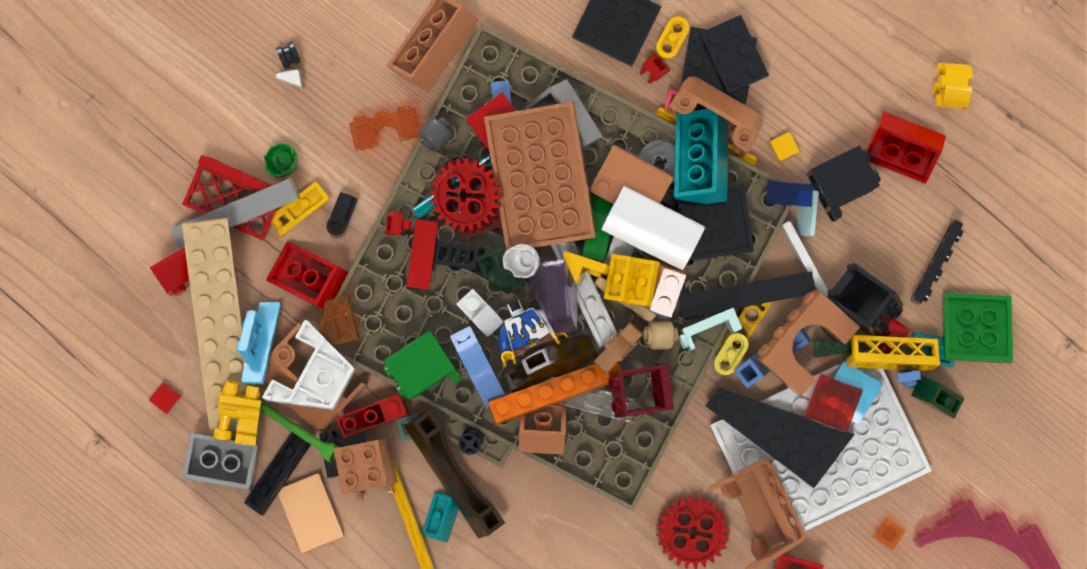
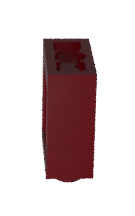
(661, 390)

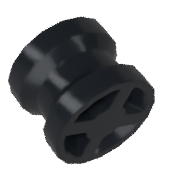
(288, 55)
(468, 445)

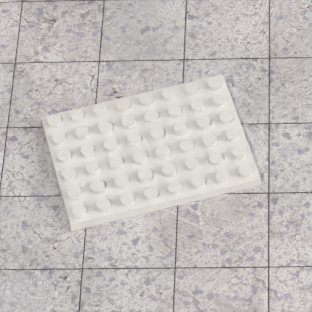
(872, 463)

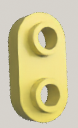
(731, 354)

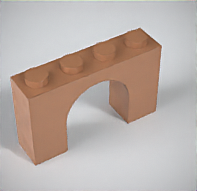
(778, 354)

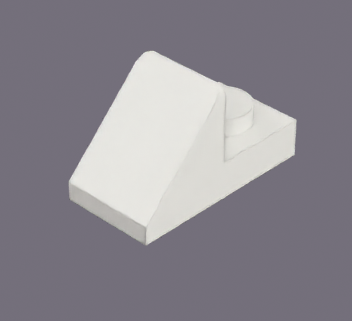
(480, 313)

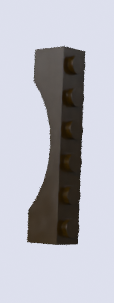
(431, 442)

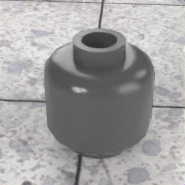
(435, 133)

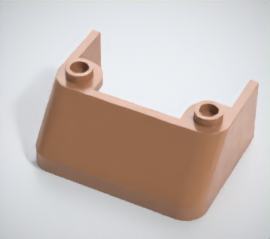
(278, 371)
(766, 509)

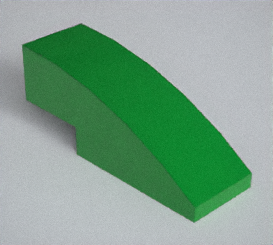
(596, 247)

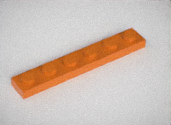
(549, 392)

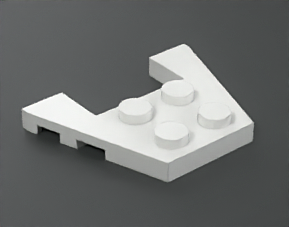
(322, 378)

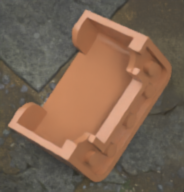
(697, 92)

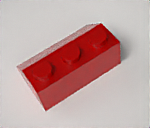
(905, 147)
(172, 273)

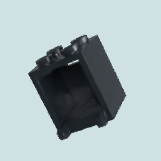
(843, 180)
(866, 300)

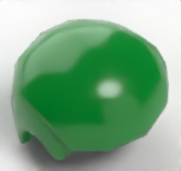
(281, 160)

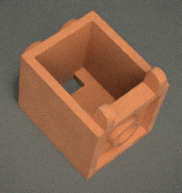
(365, 467)

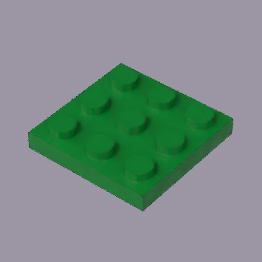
(977, 328)

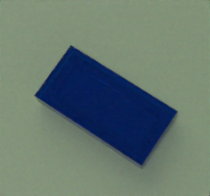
(789, 194)

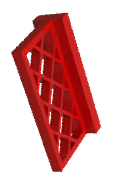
(234, 176)

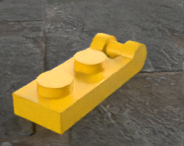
(298, 210)

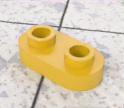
(672, 38)

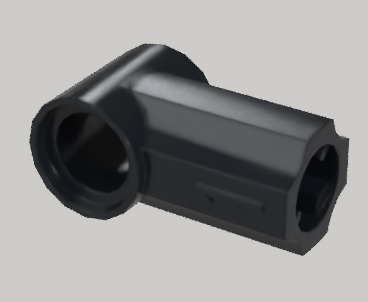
(342, 213)

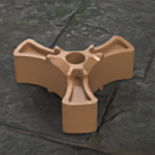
(618, 347)

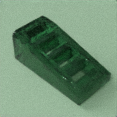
(825, 348)

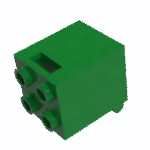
(420, 366)

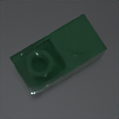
(493, 271)

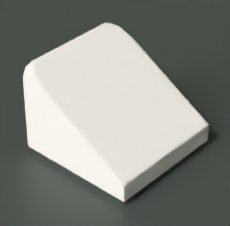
(291, 77)

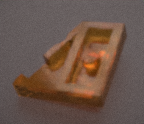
(338, 321)

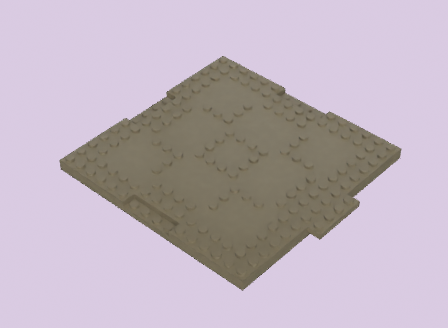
(598, 450)

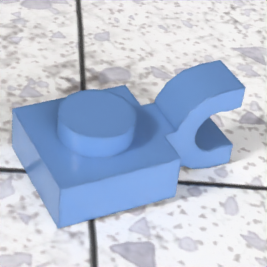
(908, 378)

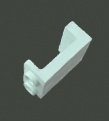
(728, 316)

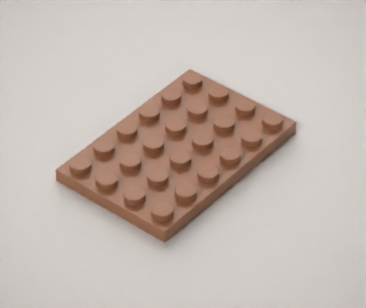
(541, 176)

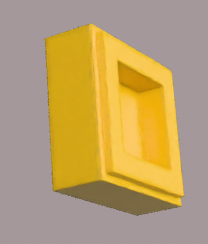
(784, 146)

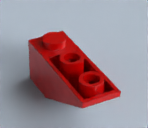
(372, 416)

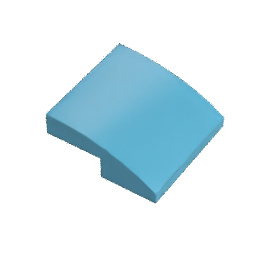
(863, 380)

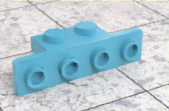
(257, 341)

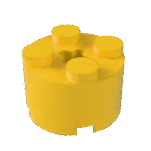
(953, 86)

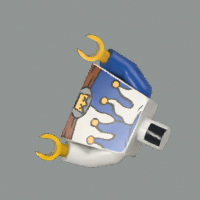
(524, 332)

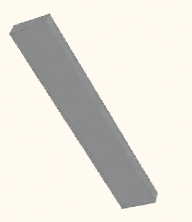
(247, 207)

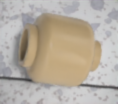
(660, 334)

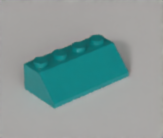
(701, 157)

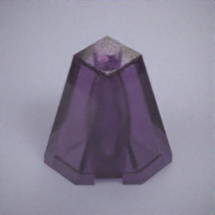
(555, 295)

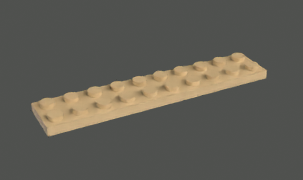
(215, 311)

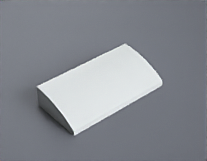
(653, 228)

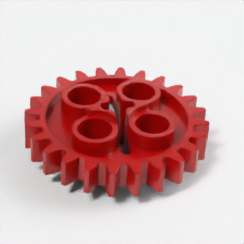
(466, 173)
(688, 552)

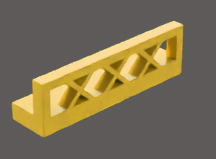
(893, 361)

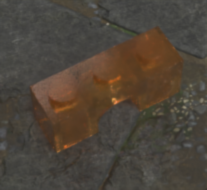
(365, 130)

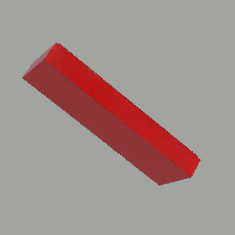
(422, 254)

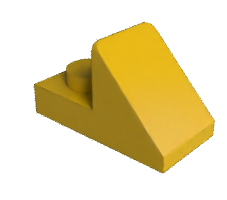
(579, 265)

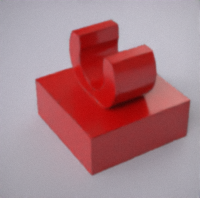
(655, 67)
(395, 224)

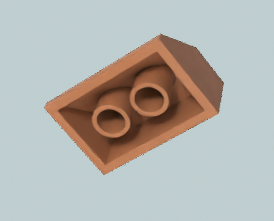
(630, 171)

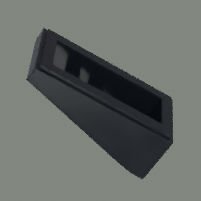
(438, 259)

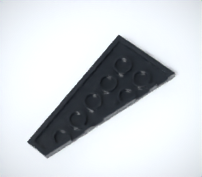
(791, 439)

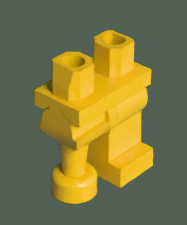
(242, 407)

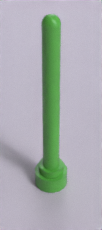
(326, 449)

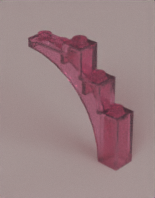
(966, 522)

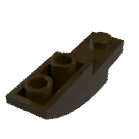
(549, 360)

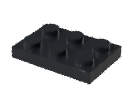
(734, 54)

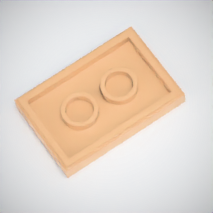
(310, 513)

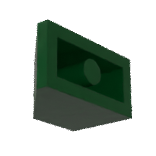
(937, 396)

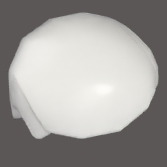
(521, 260)

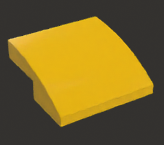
(631, 280)

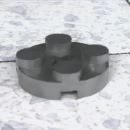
(664, 151)

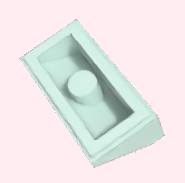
(807, 218)

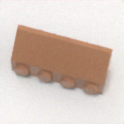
(433, 43)

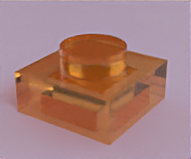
(889, 534)

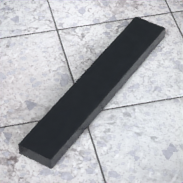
(746, 294)

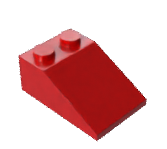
(306, 275)

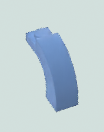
(477, 365)
(753, 370)

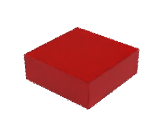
(165, 398)

